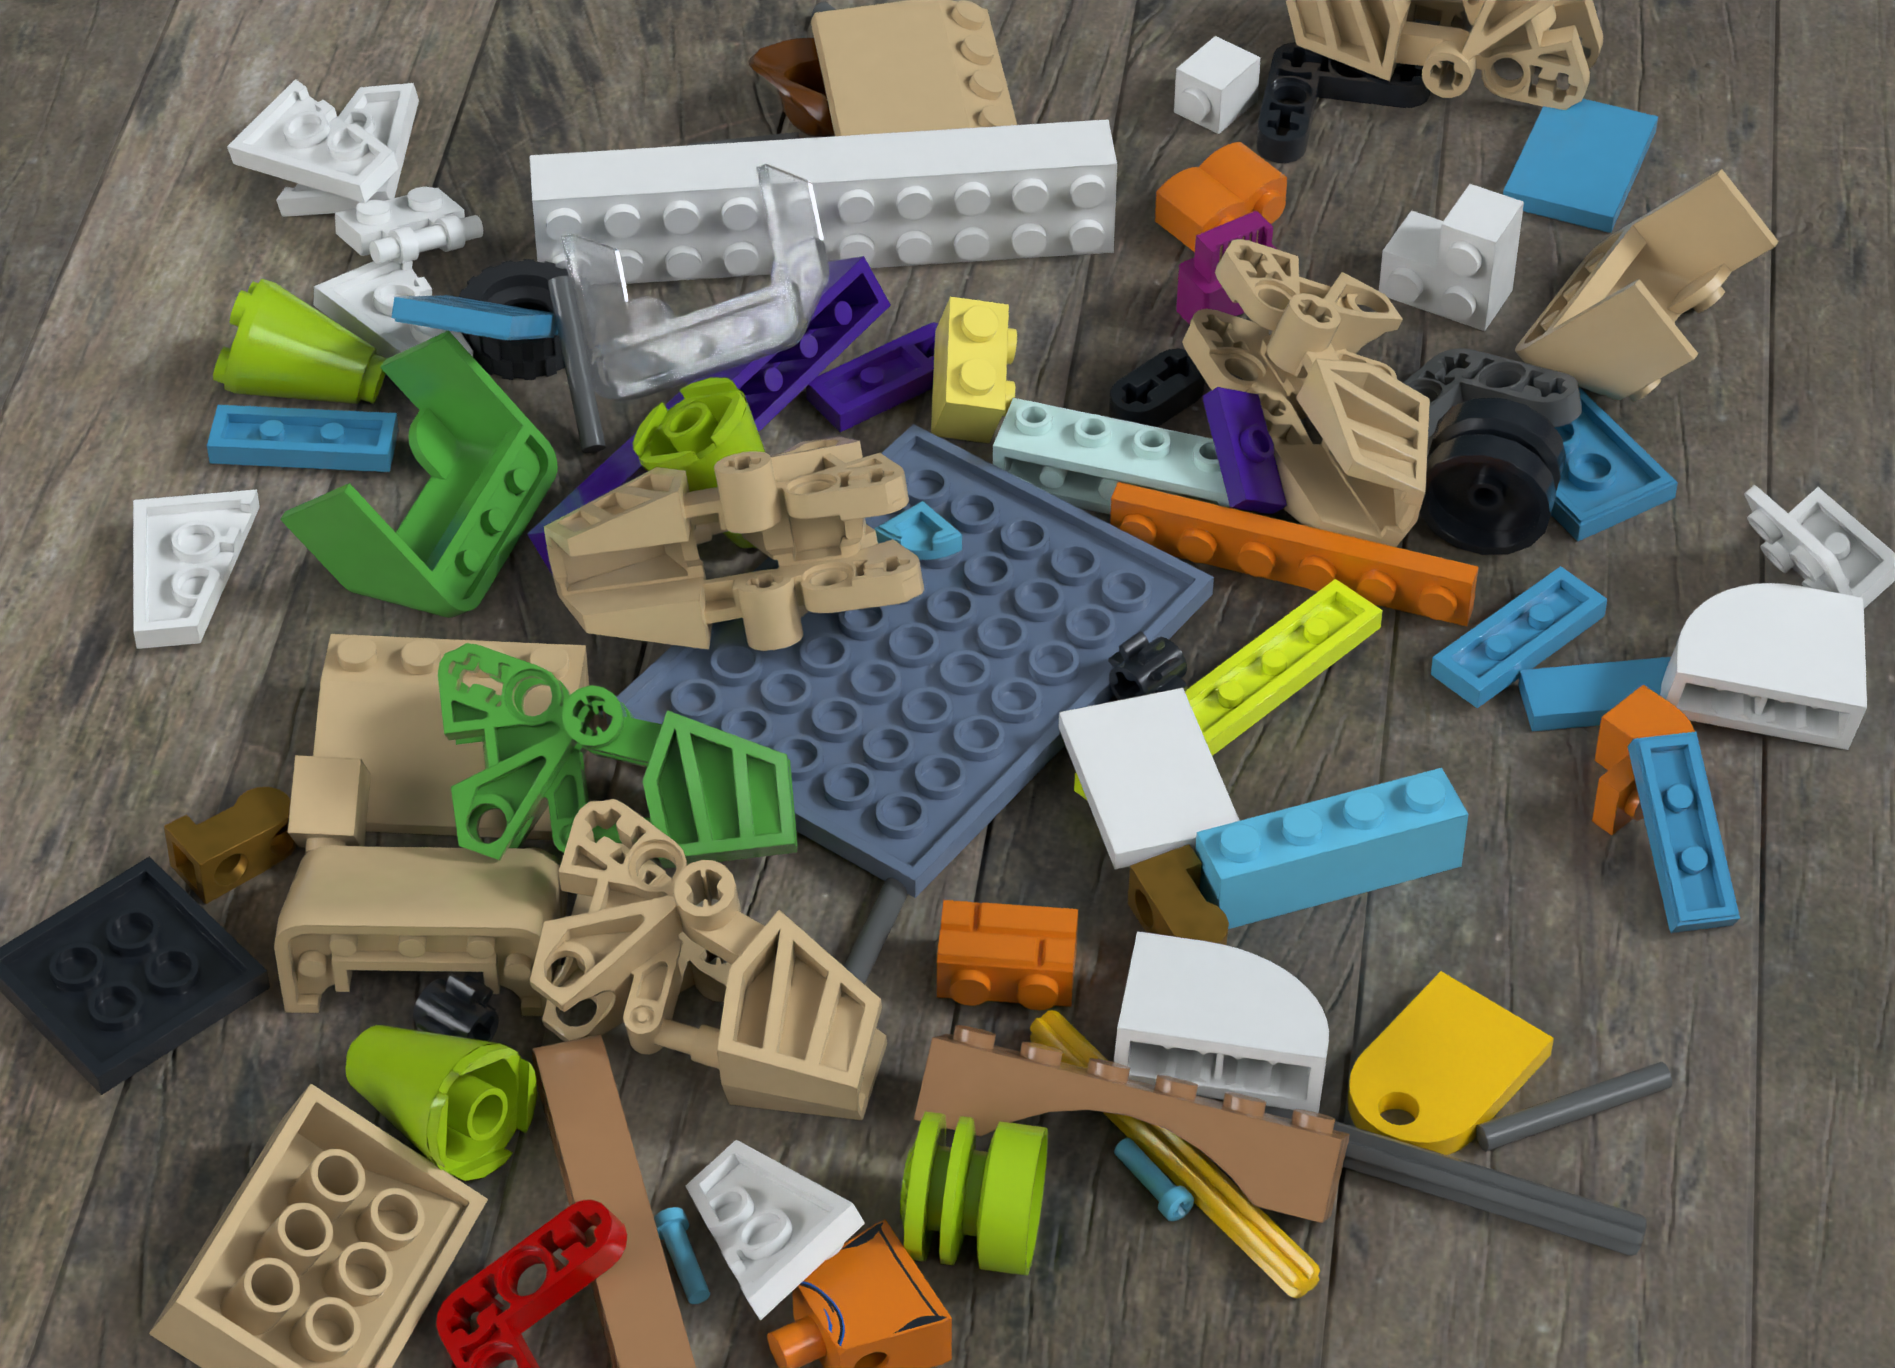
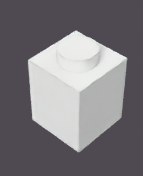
(1217, 84)

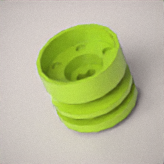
(975, 1193)

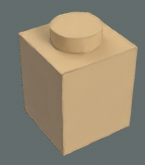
(329, 802)

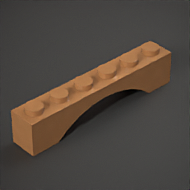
(1272, 1159)

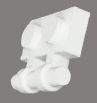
(407, 226)

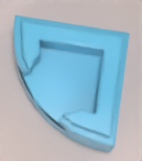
(922, 533)

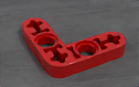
(501, 1331)

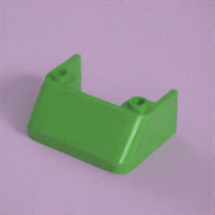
(482, 491)

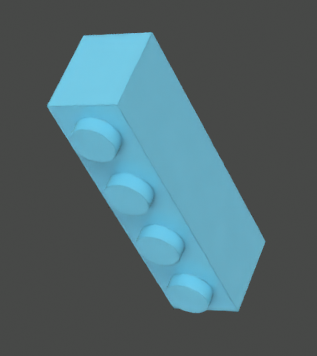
(1332, 848)

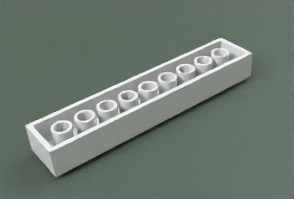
(875, 195)

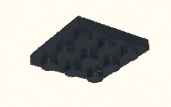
(127, 974)

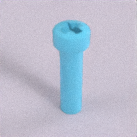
(1173, 1200)
(672, 1228)

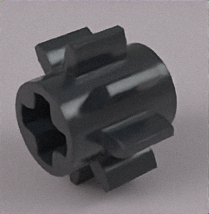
(1146, 667)
(457, 1009)

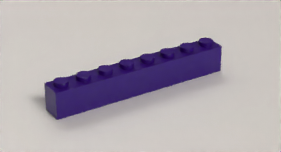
(769, 383)

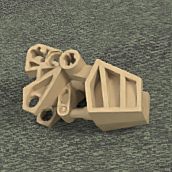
(1470, 34)
(1373, 428)
(635, 566)
(793, 1017)

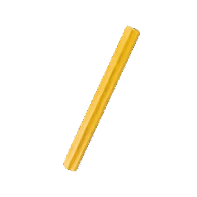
(1189, 1167)

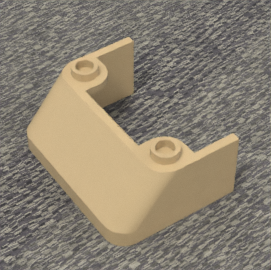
(1621, 304)

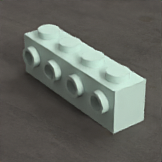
(1087, 454)

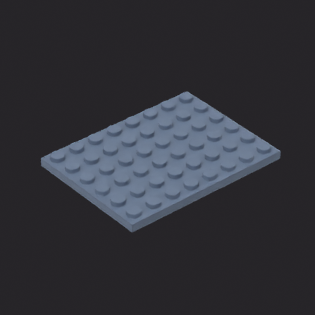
(943, 706)

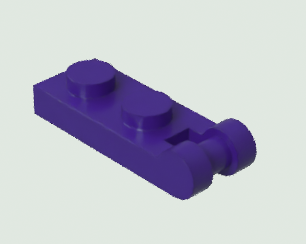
(876, 380)

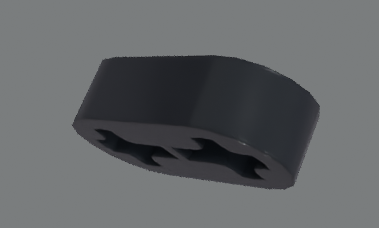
(1151, 386)

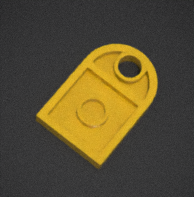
(1446, 1063)

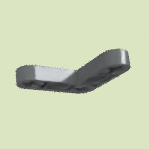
(1471, 374)

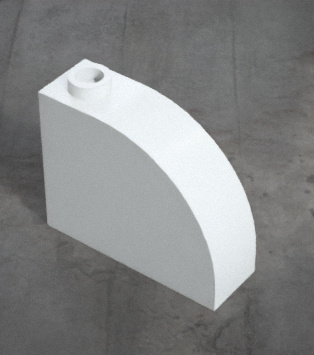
(1773, 663)
(1221, 1023)

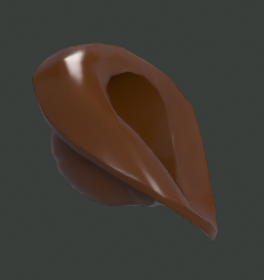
(797, 75)

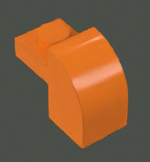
(1636, 716)

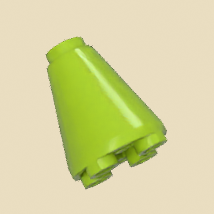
(295, 351)

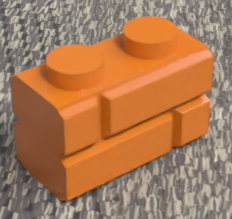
(1007, 954)

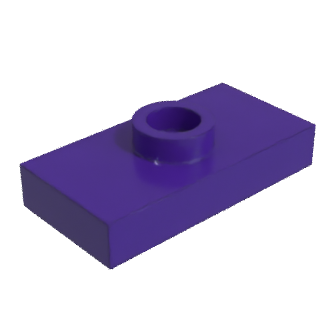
(1244, 450)

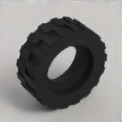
(522, 286)

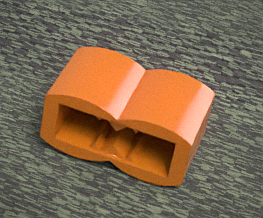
(1219, 191)

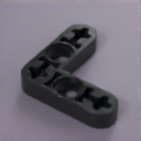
(1300, 77)

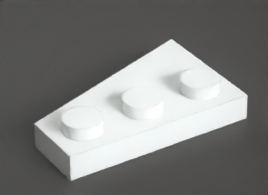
(384, 113)
(313, 147)
(364, 305)
(184, 560)
(770, 1222)

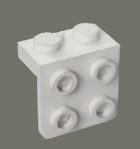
(1822, 545)

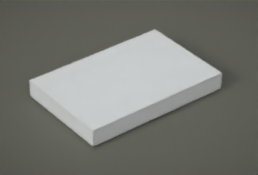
(1146, 774)

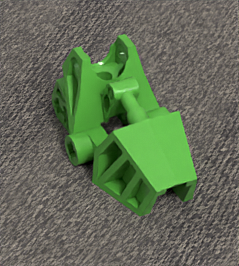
(700, 784)

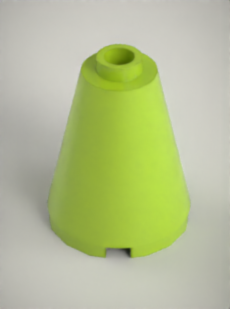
(699, 433)
(446, 1094)

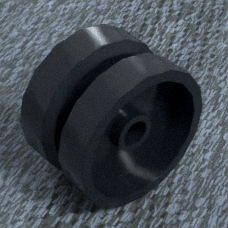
(1492, 476)

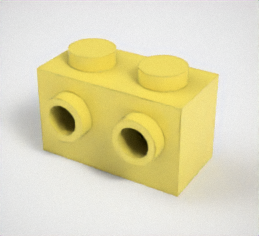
(972, 369)

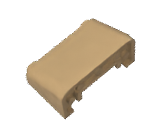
(416, 914)

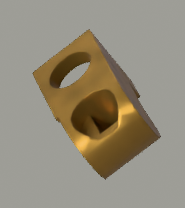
(231, 844)
(1168, 898)

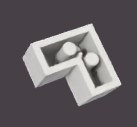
(1457, 264)

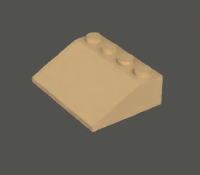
(911, 67)
(386, 708)
(321, 1250)

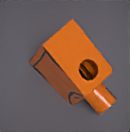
(865, 1311)

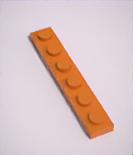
(1296, 553)

